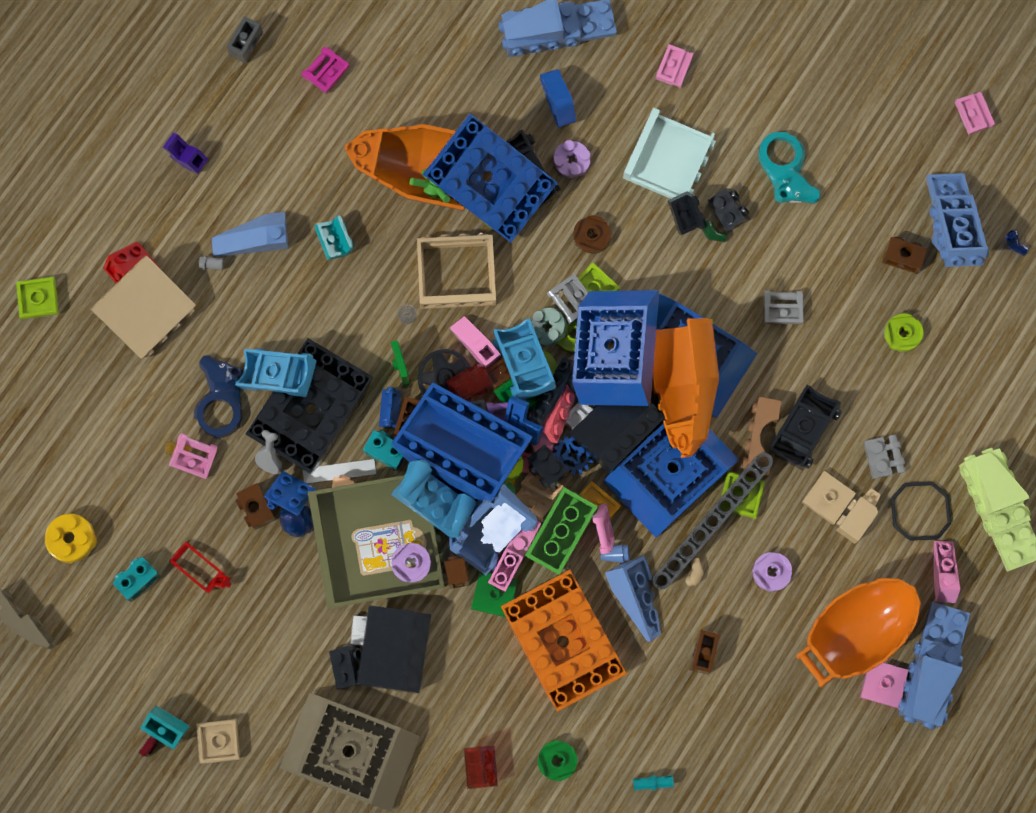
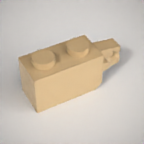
(859, 517)

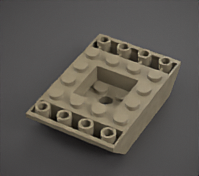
(378, 759)

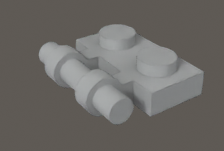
(878, 458)

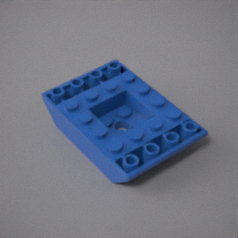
(510, 194)
(732, 354)
(626, 371)
(662, 496)

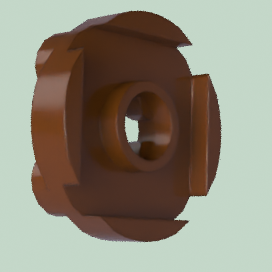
(586, 225)

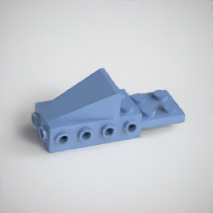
(555, 26)
(956, 221)
(934, 667)

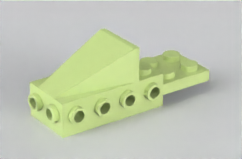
(1001, 506)

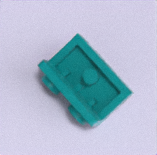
(334, 238)

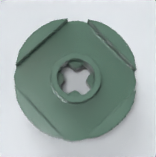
(558, 323)

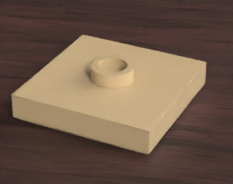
(828, 497)
(218, 741)

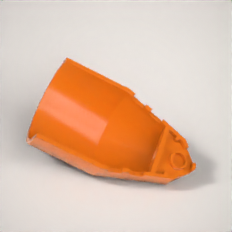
(399, 155)
(686, 382)

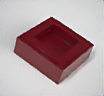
(148, 747)

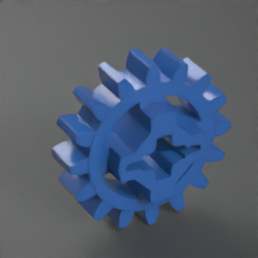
(577, 466)

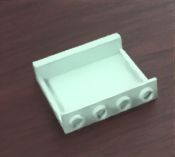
(668, 156)

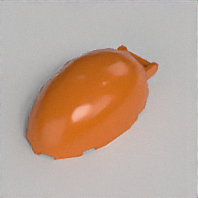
(861, 629)

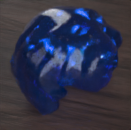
(297, 525)

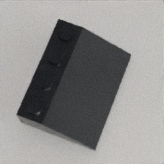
(615, 432)
(394, 649)

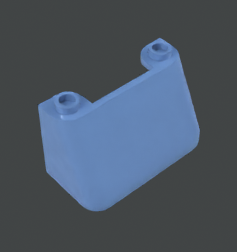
(491, 529)

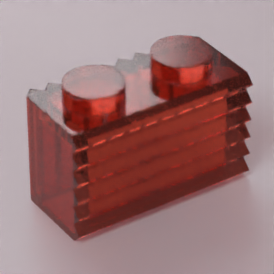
(470, 382)

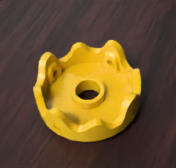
(83, 540)

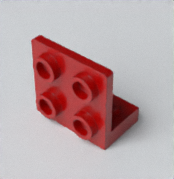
(123, 260)

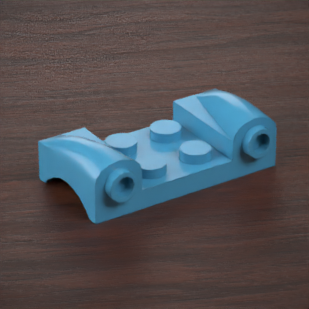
(524, 360)
(277, 372)
(434, 499)

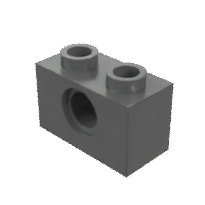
(244, 39)

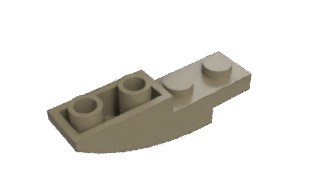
(26, 626)

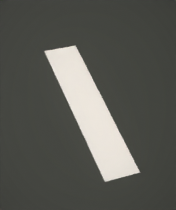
(349, 469)

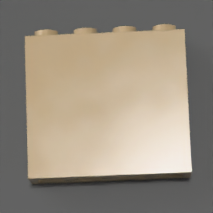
(143, 307)

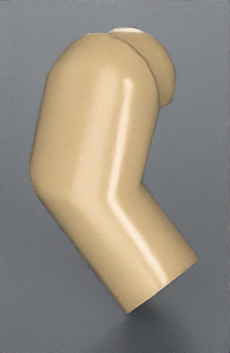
(696, 574)

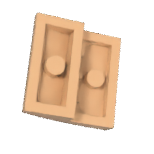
(537, 497)

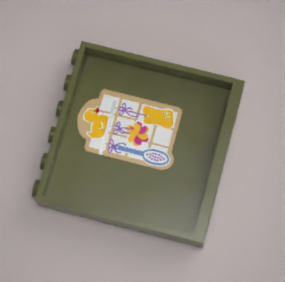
(357, 536)

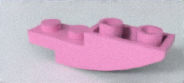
(512, 558)

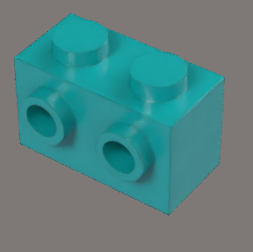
(380, 449)
(135, 578)
(164, 727)

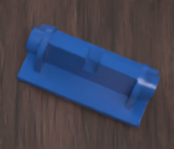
(390, 407)

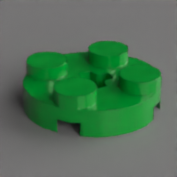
(551, 770)

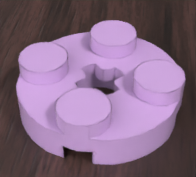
(568, 149)
(422, 562)
(783, 572)

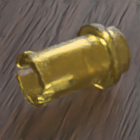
(170, 447)

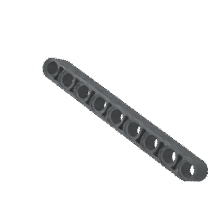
(721, 516)

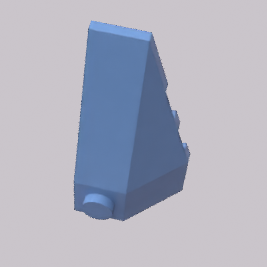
(257, 235)
(632, 588)

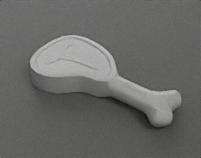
(266, 456)

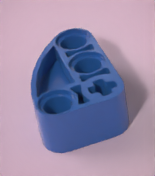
(558, 98)

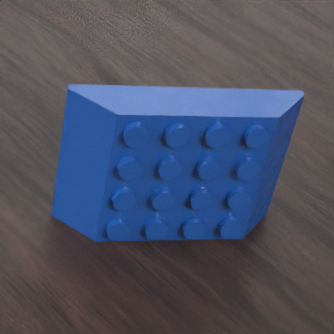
(461, 443)

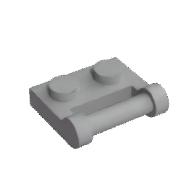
(574, 292)
(783, 312)

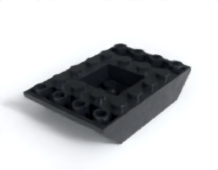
(304, 437)

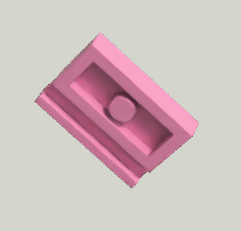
(674, 66)
(974, 113)

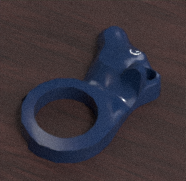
(221, 382)

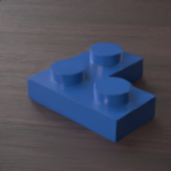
(516, 416)

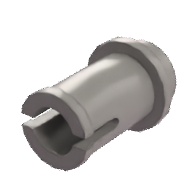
(210, 263)

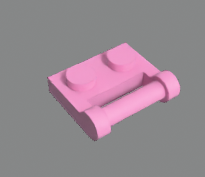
(191, 462)
(604, 529)

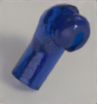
(1014, 243)

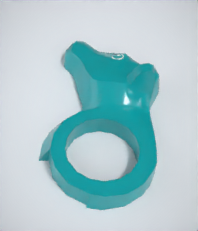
(786, 179)

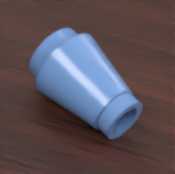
(618, 554)

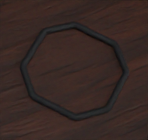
(921, 537)

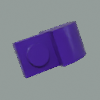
(184, 154)

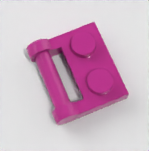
(329, 74)

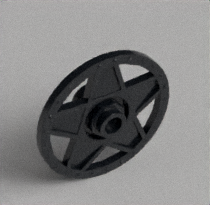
(441, 369)

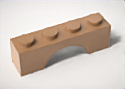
(765, 412)

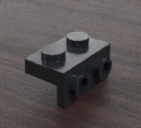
(729, 209)
(686, 212)
(547, 467)
(345, 665)

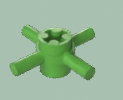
(430, 188)

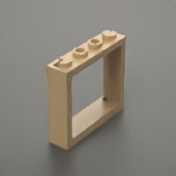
(451, 301)

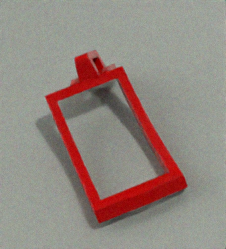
(216, 582)

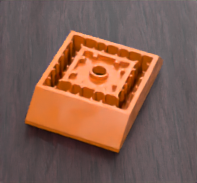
(557, 611)

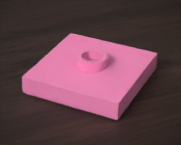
(884, 685)

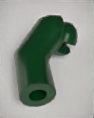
(711, 233)

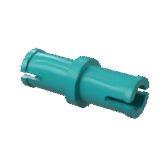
(653, 782)

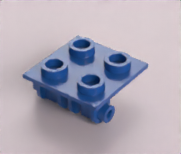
(288, 493)

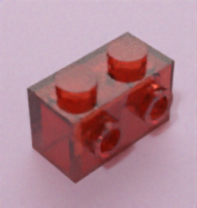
(480, 767)

